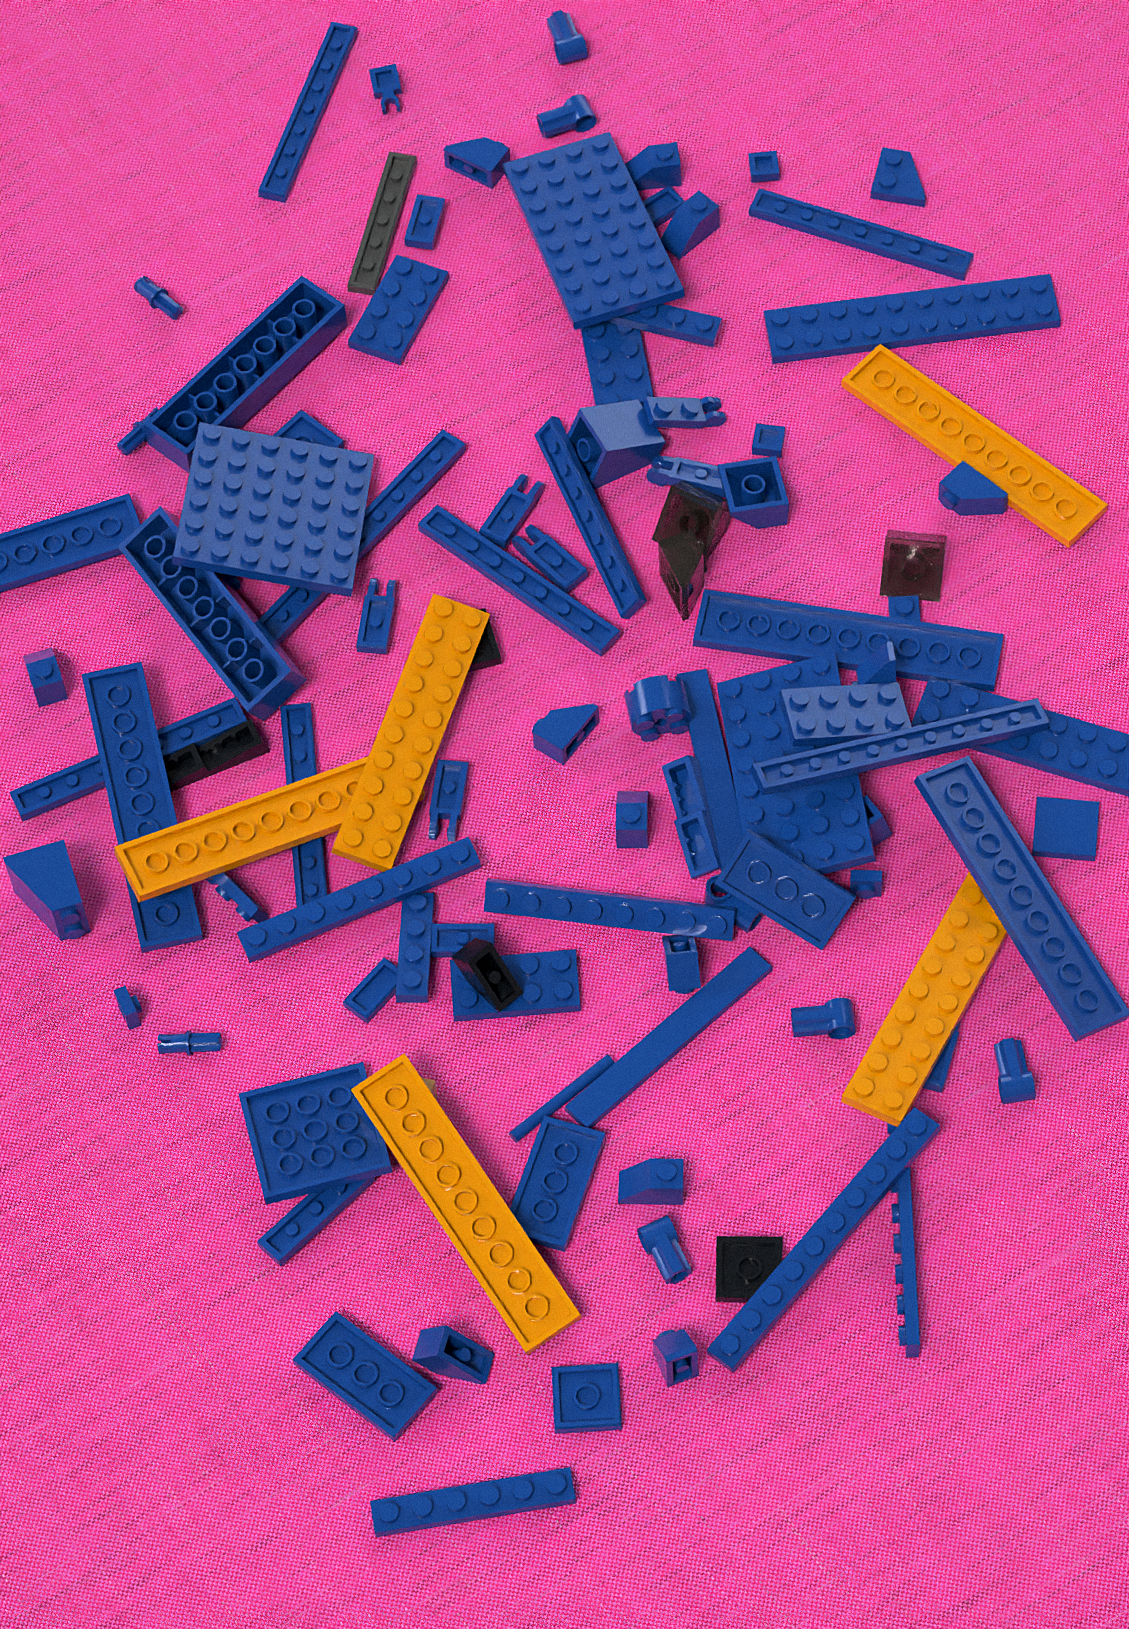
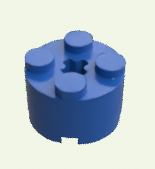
(658, 707)

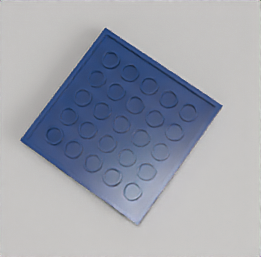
(273, 509)

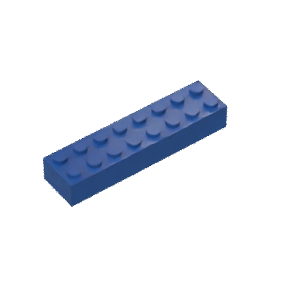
(248, 369)
(214, 619)

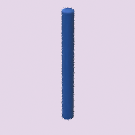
(561, 1098)

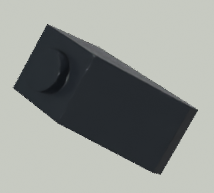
(487, 973)

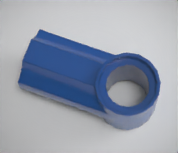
(567, 42)
(574, 115)
(746, 916)
(832, 1018)
(1014, 1079)
(661, 1242)

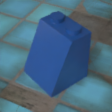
(614, 440)
(49, 888)

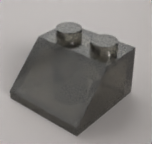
(694, 509)
(913, 565)
(683, 569)

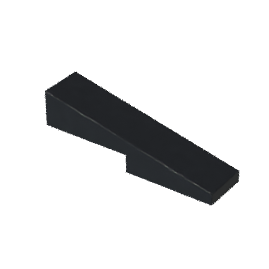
(215, 756)

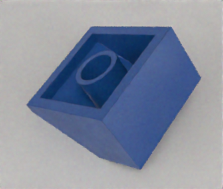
(755, 492)

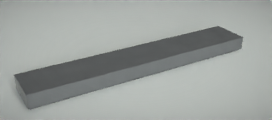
(382, 223)

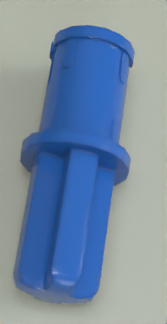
(157, 297)
(136, 436)
(189, 1043)

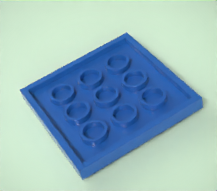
(312, 1134)

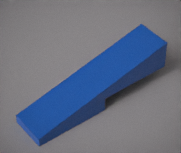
(693, 815)

